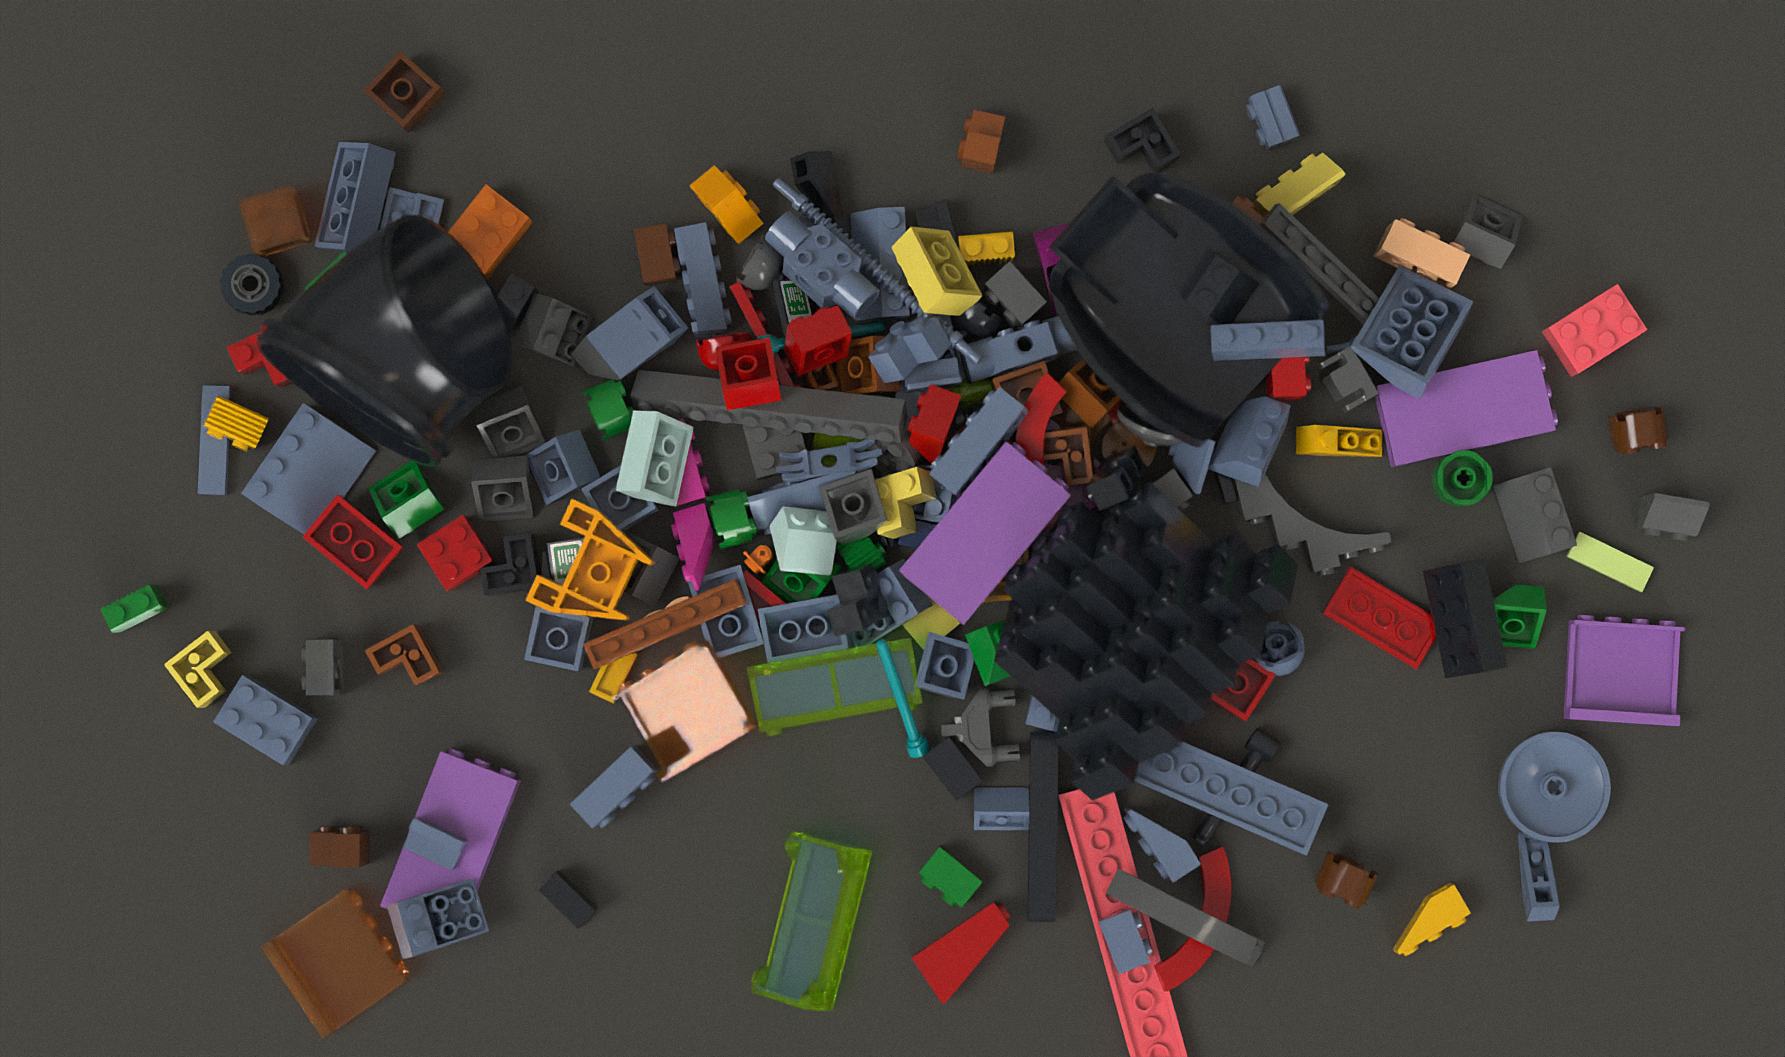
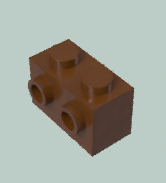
(656, 254)

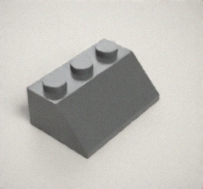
(1534, 515)

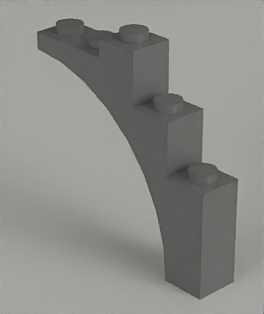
(1290, 528)

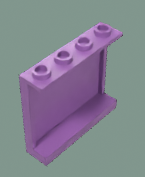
(1622, 671)

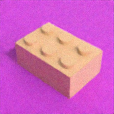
(1422, 253)

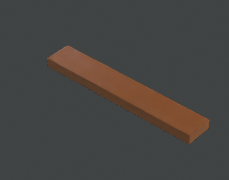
(665, 624)

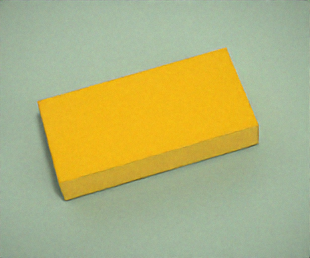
(611, 677)

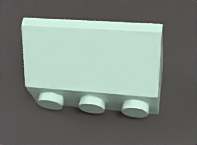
(654, 457)

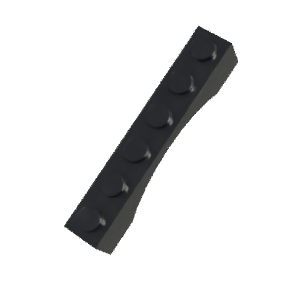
(817, 180)

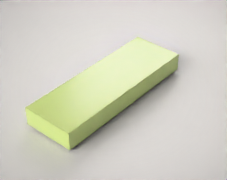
(1610, 562)

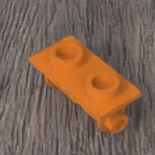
(759, 558)

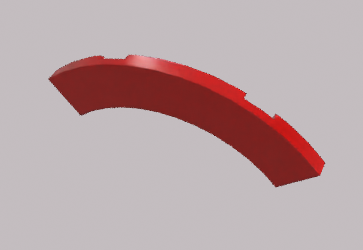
(1033, 427)
(1216, 902)

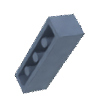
(1268, 340)

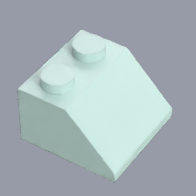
(803, 540)

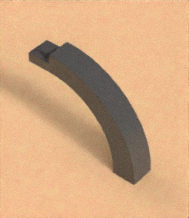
(1185, 918)

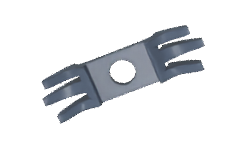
(813, 466)

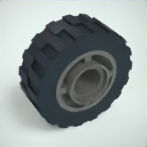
(235, 279)

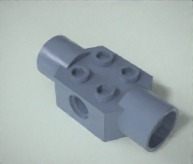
(822, 265)
(1003, 356)

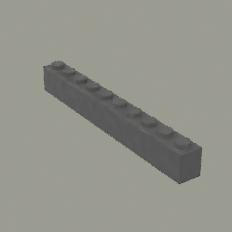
(799, 410)

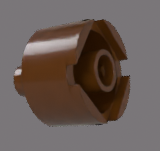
(1638, 429)
(1346, 879)

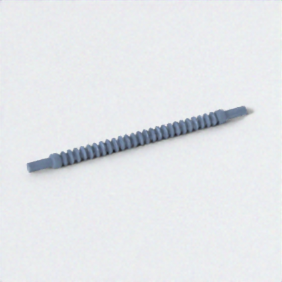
(800, 203)

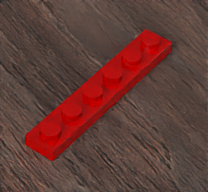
(757, 321)

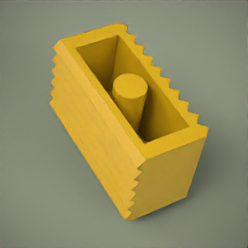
(987, 248)
(235, 423)

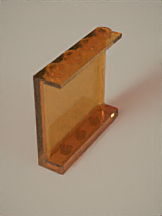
(686, 708)
(336, 962)

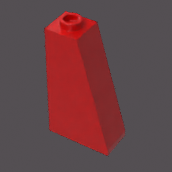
(958, 951)

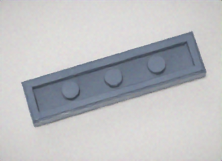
(213, 452)

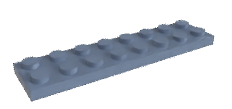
(1235, 795)

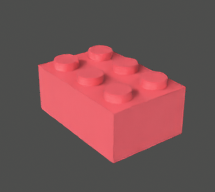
(1594, 330)

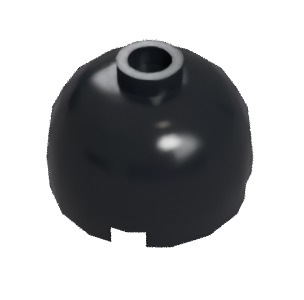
(978, 321)

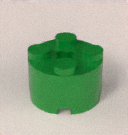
(609, 408)
(1469, 465)
(730, 518)

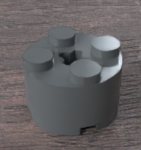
(896, 455)

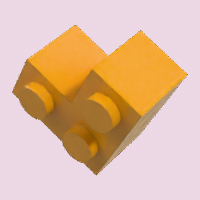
(727, 203)

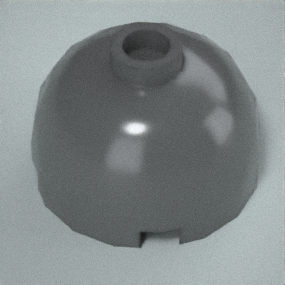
(761, 267)

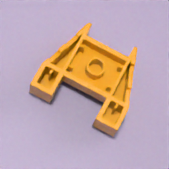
(598, 570)

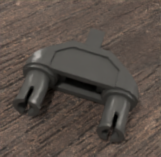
(974, 727)

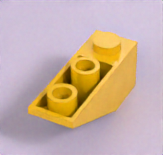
(1338, 441)
(1434, 914)

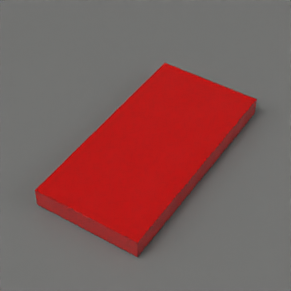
(1382, 617)

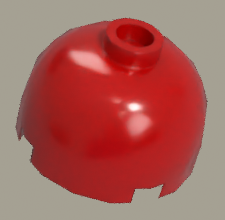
(707, 350)

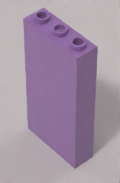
(1467, 409)
(985, 532)
(467, 802)

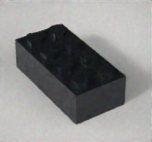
(1465, 618)

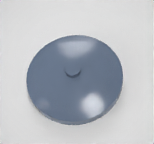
(1554, 786)

